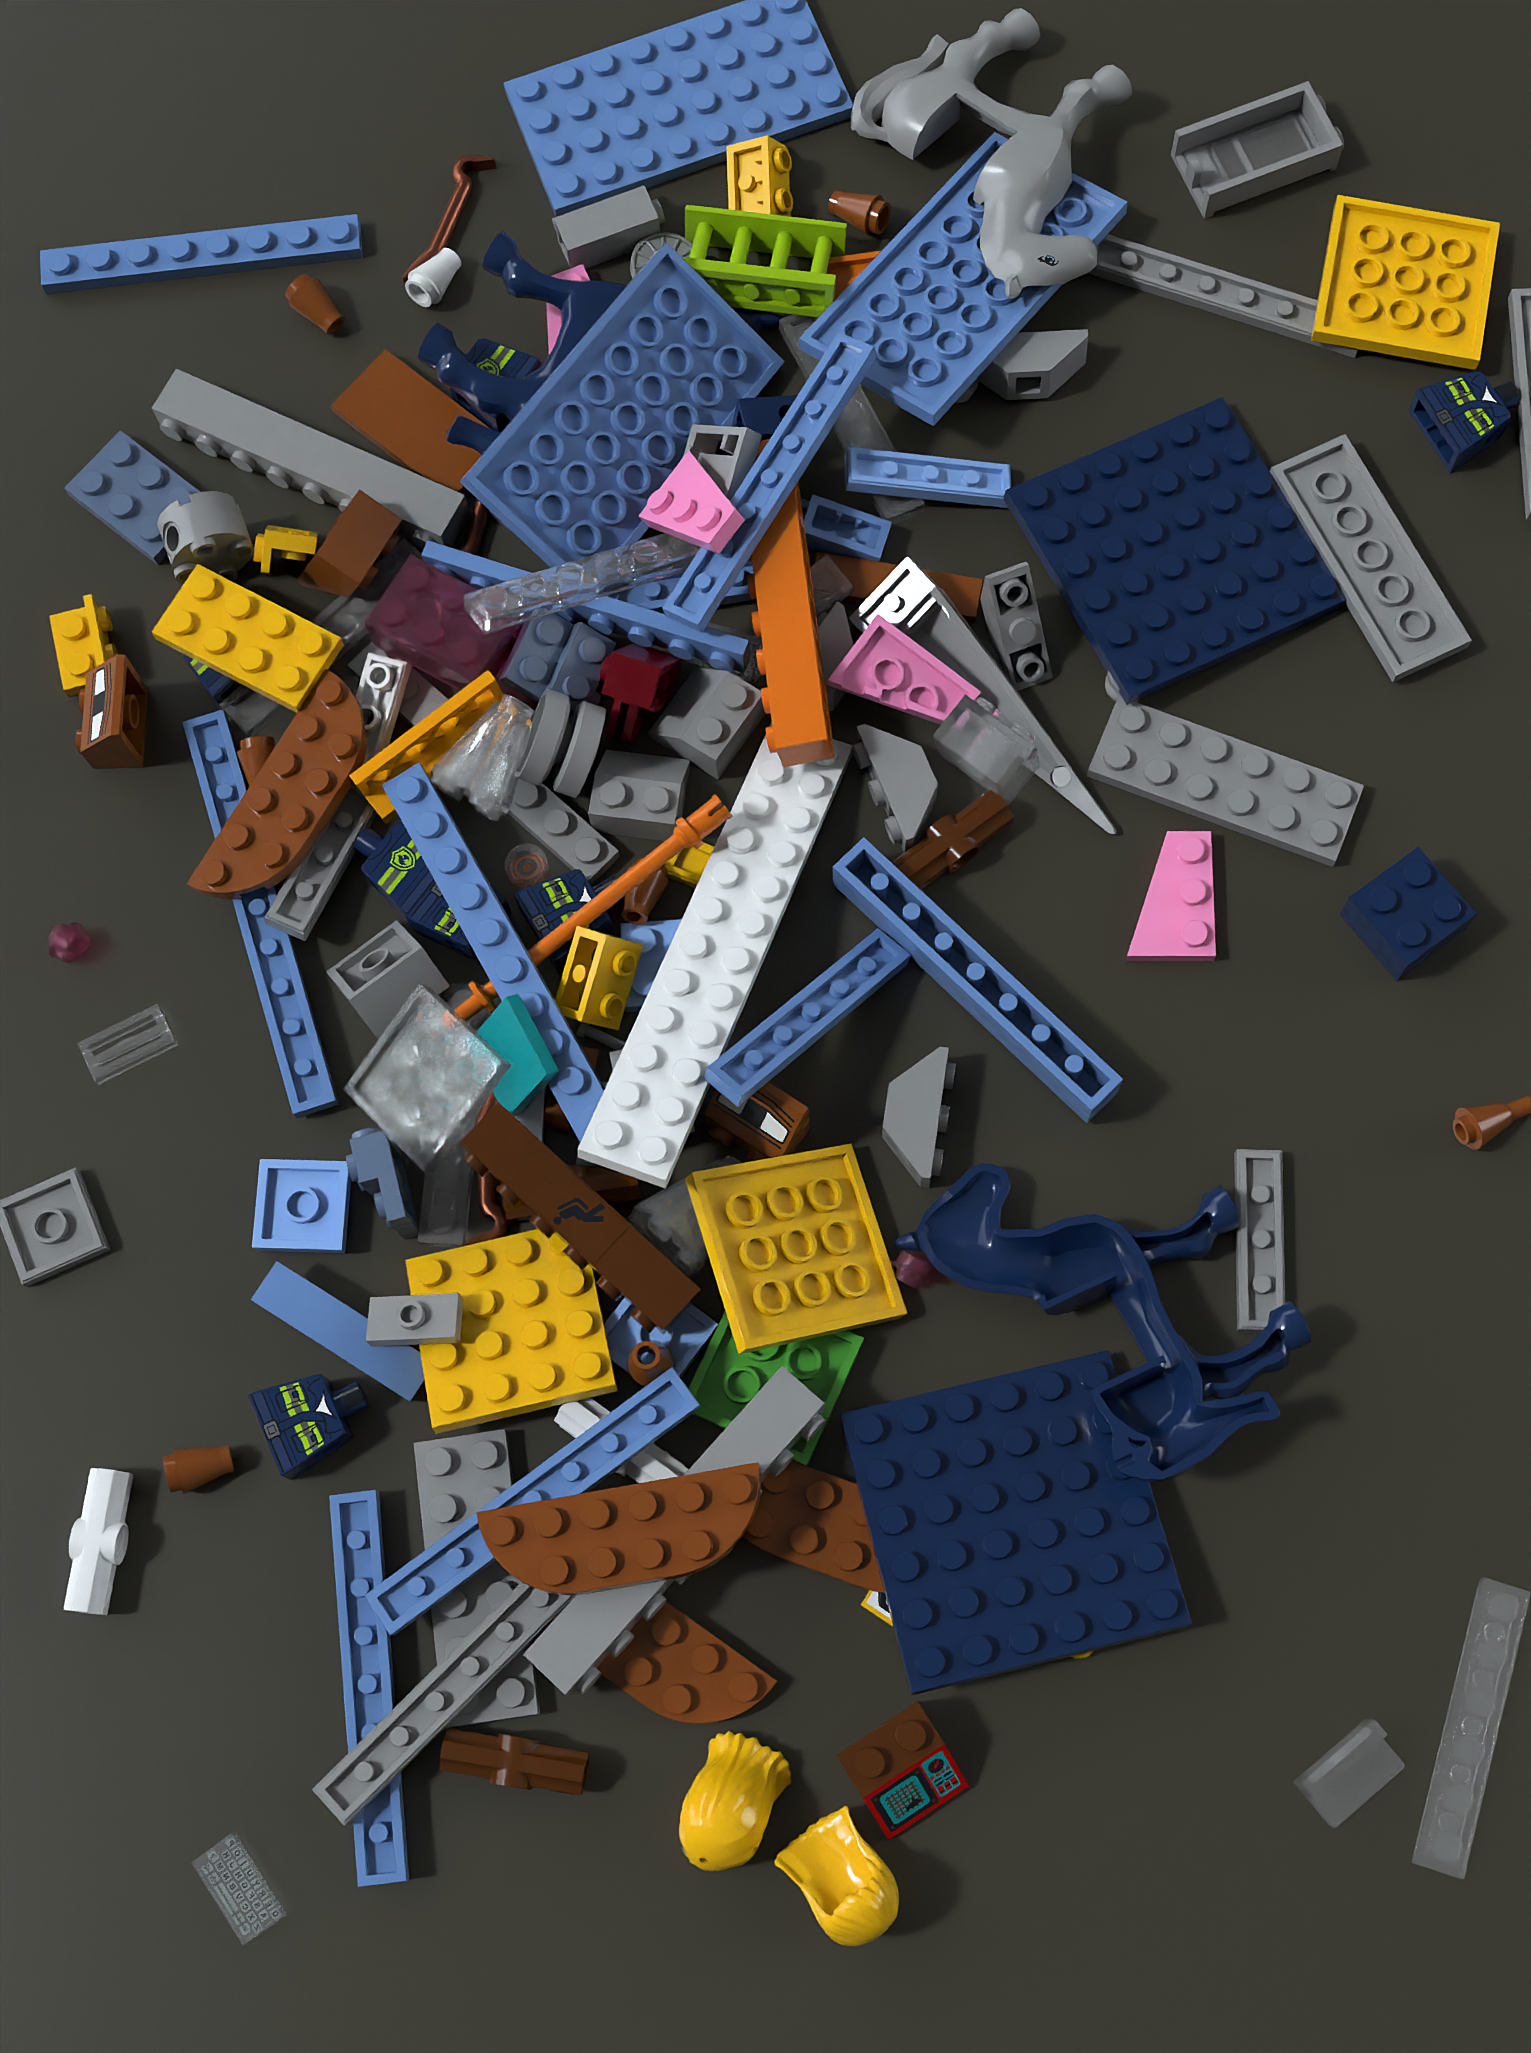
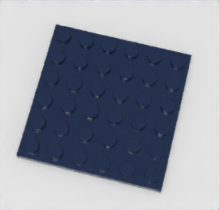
(1174, 549)
(1009, 1525)

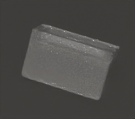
(1350, 1773)

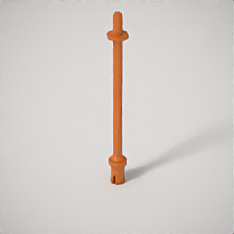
(685, 835)

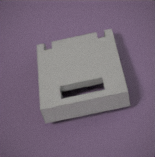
(724, 469)

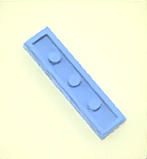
(926, 477)

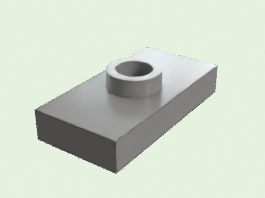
(414, 1319)

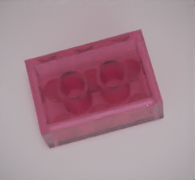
(428, 627)

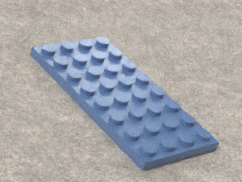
(676, 100)
(935, 301)
(620, 414)

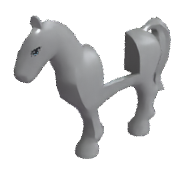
(1025, 174)

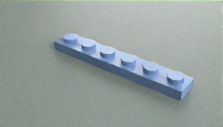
(806, 1017)

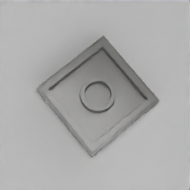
(51, 1227)

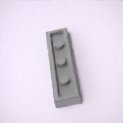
(315, 879)
(1259, 1237)

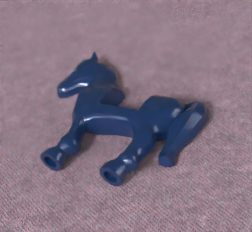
(580, 308)
(1098, 1257)

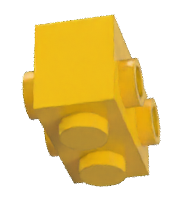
(602, 973)

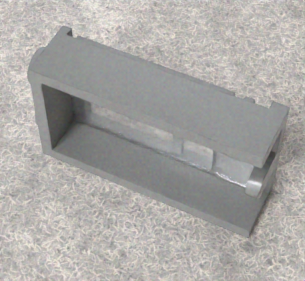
(1256, 148)

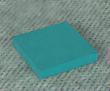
(520, 1043)

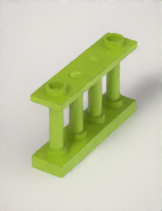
(761, 286)

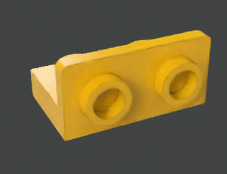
(759, 177)
(292, 542)
(81, 642)

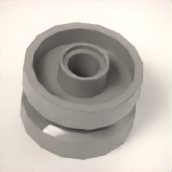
(562, 742)

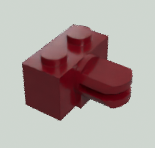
(637, 681)

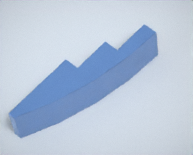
(843, 530)
(338, 1329)

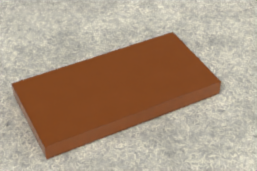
(407, 420)

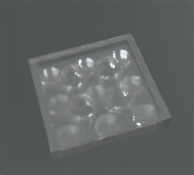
(426, 1078)

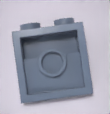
(557, 657)
(382, 1173)

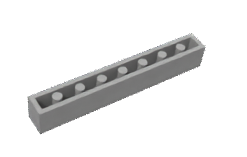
(306, 458)
(602, 1620)

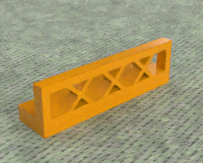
(425, 742)

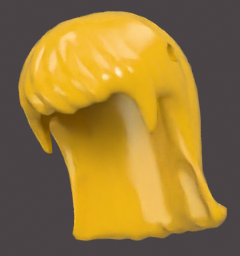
(731, 1802)
(842, 1880)

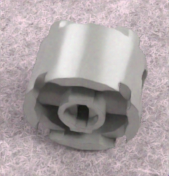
(207, 534)

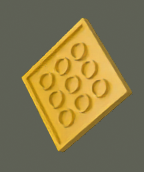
(1406, 282)
(795, 1247)
(526, 1330)

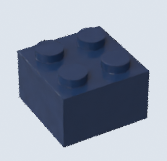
(1407, 913)

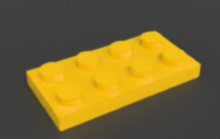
(247, 638)

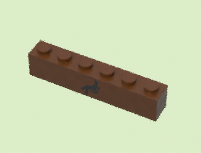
(579, 1218)

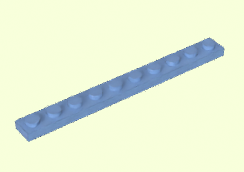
(494, 937)
(268, 949)

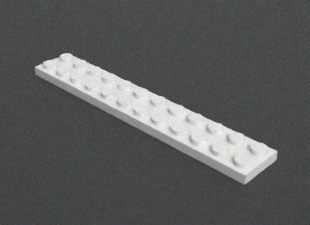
(711, 966)

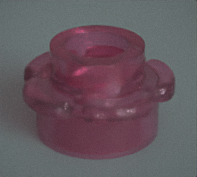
(67, 942)
(912, 1269)

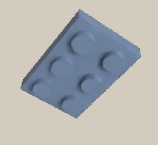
(129, 492)

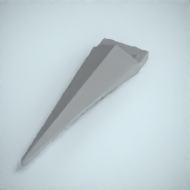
(931, 619)

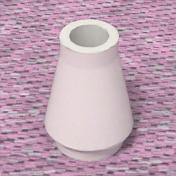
(430, 280)

